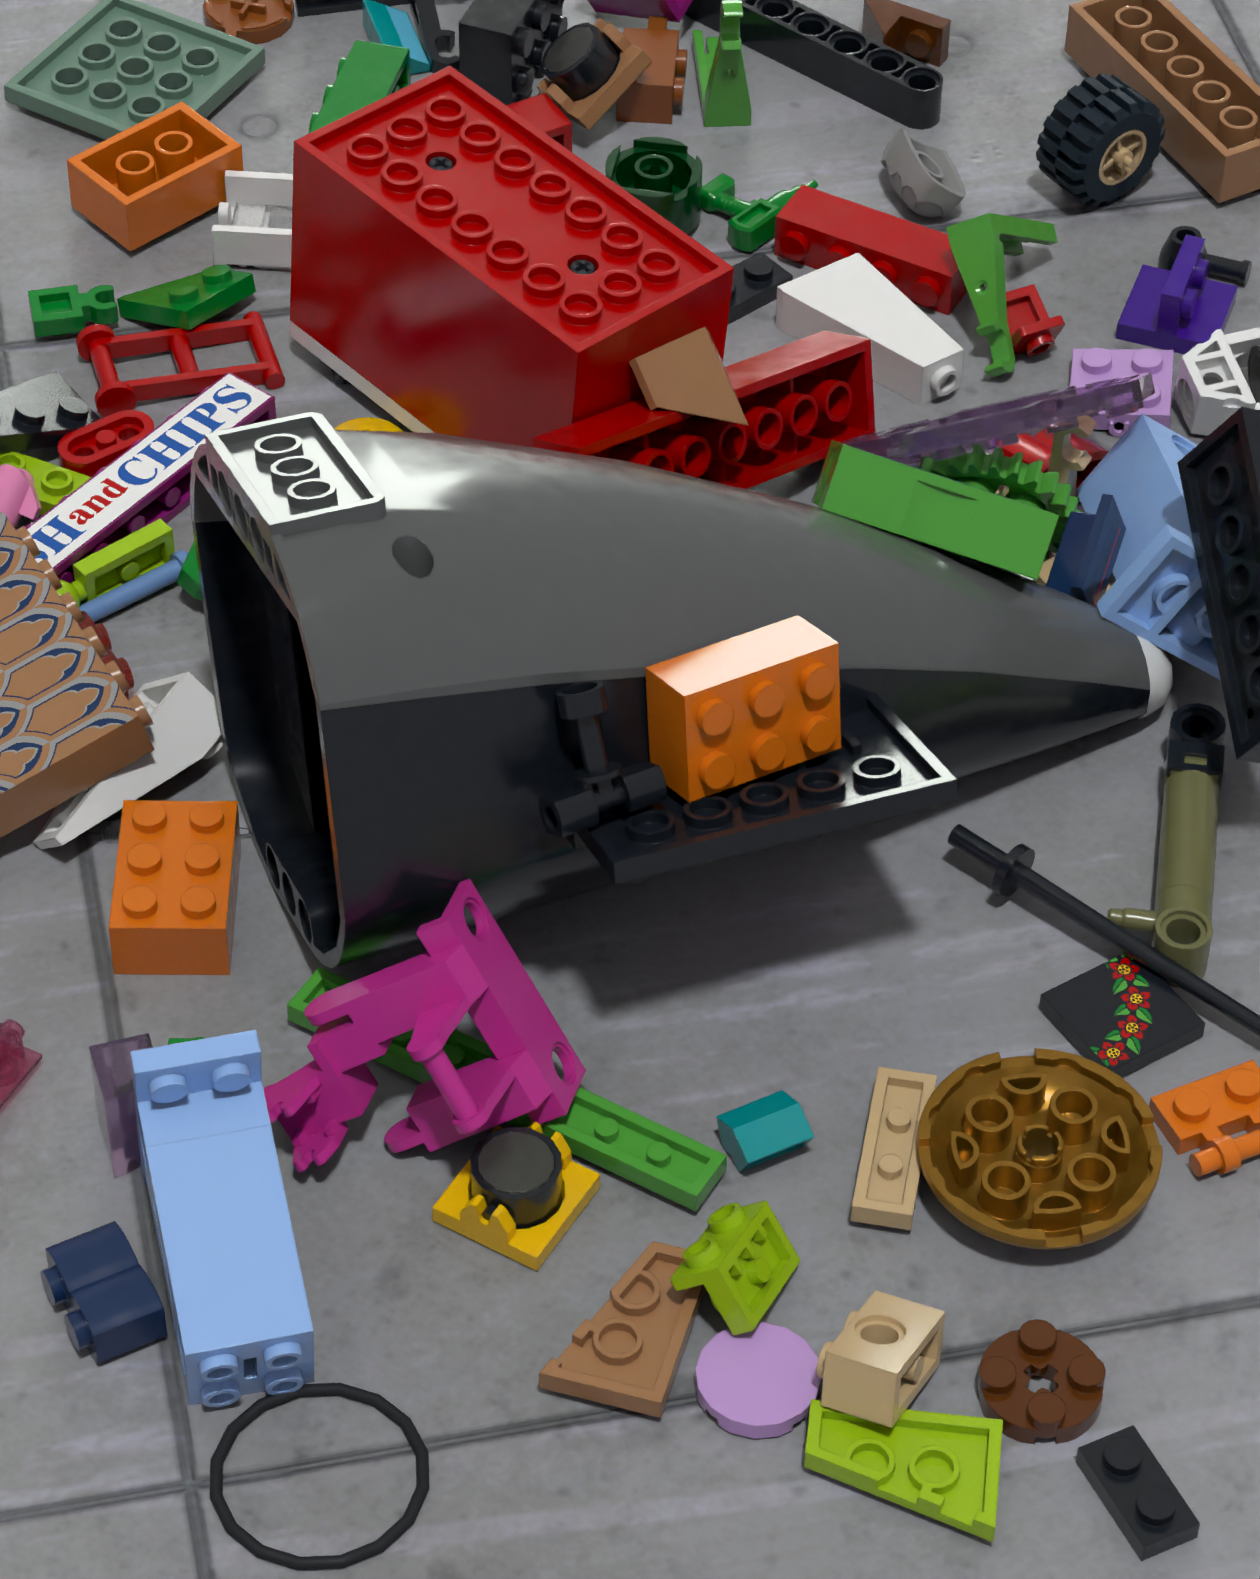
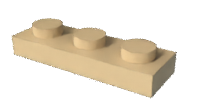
(889, 1157)

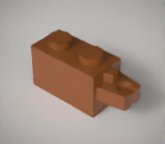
(662, 83)

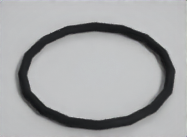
(331, 1561)

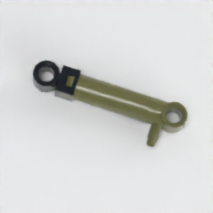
(1187, 841)

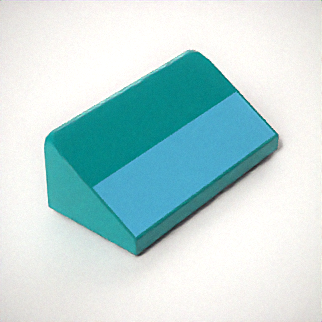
(394, 28)

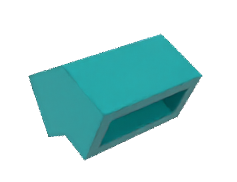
(764, 1130)

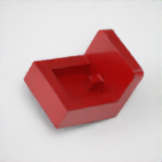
(1029, 322)

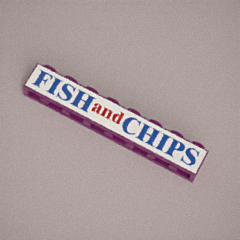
(146, 479)

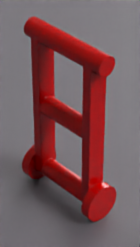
(100, 345)

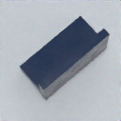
(1088, 552)

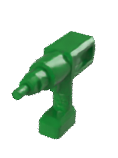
(752, 221)

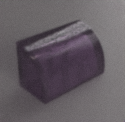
(116, 1100)

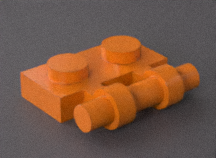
(1208, 1113)

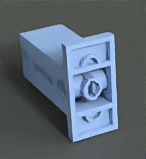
(1157, 567)
(222, 1219)

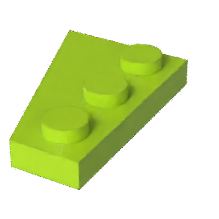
(924, 1462)

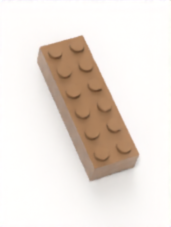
(1200, 91)

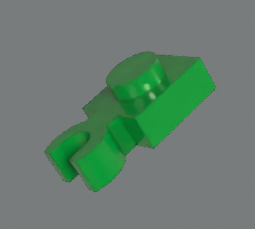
(65, 309)

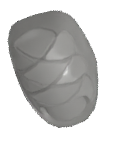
(922, 176)

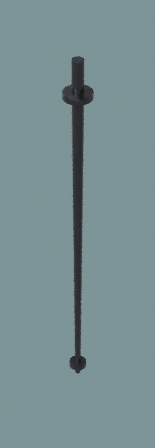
(1015, 872)

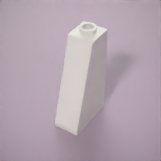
(857, 300)

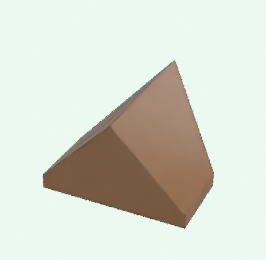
(688, 379)

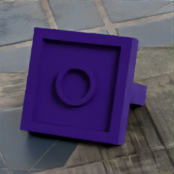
(1177, 305)

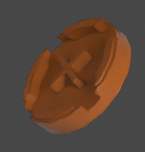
(250, 19)

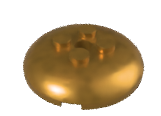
(1039, 1149)

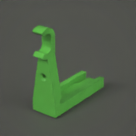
(722, 71)
(979, 253)

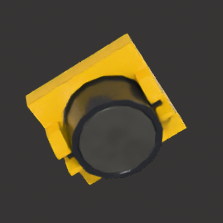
(516, 1193)

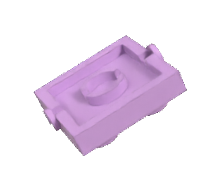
(1106, 364)

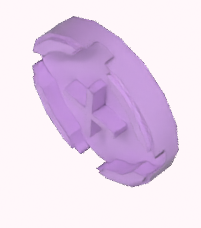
(757, 1380)

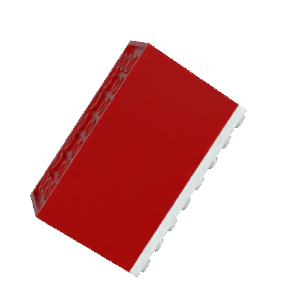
(483, 267)

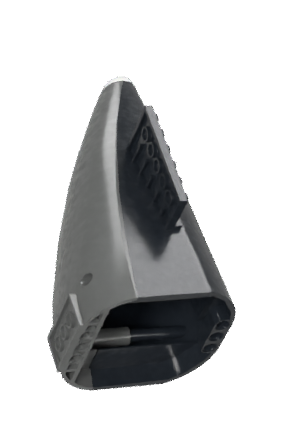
(419, 598)

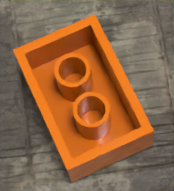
(153, 175)
(744, 707)
(175, 888)

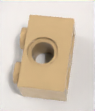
(881, 1358)

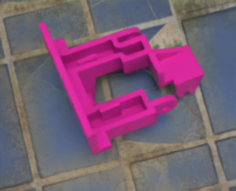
(431, 997)

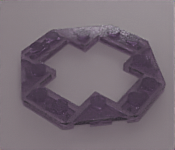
(1002, 420)

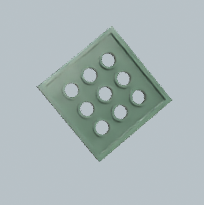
(130, 65)

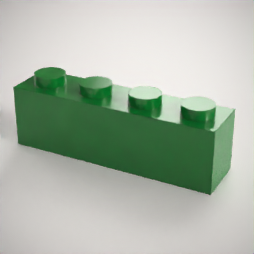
(363, 78)

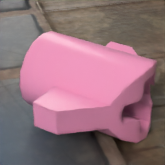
(18, 494)

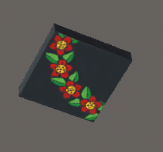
(1121, 1015)

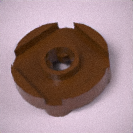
(1048, 1354)

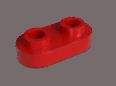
(102, 441)

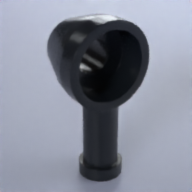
(1219, 265)

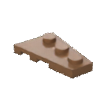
(634, 1341)

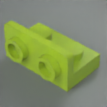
(741, 1263)

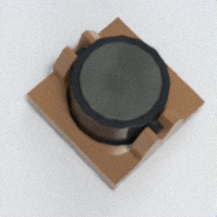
(590, 70)

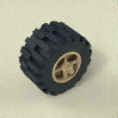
(1100, 140)

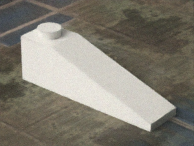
(182, 733)

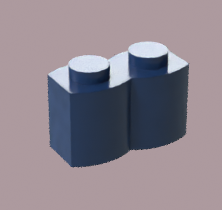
(104, 1292)

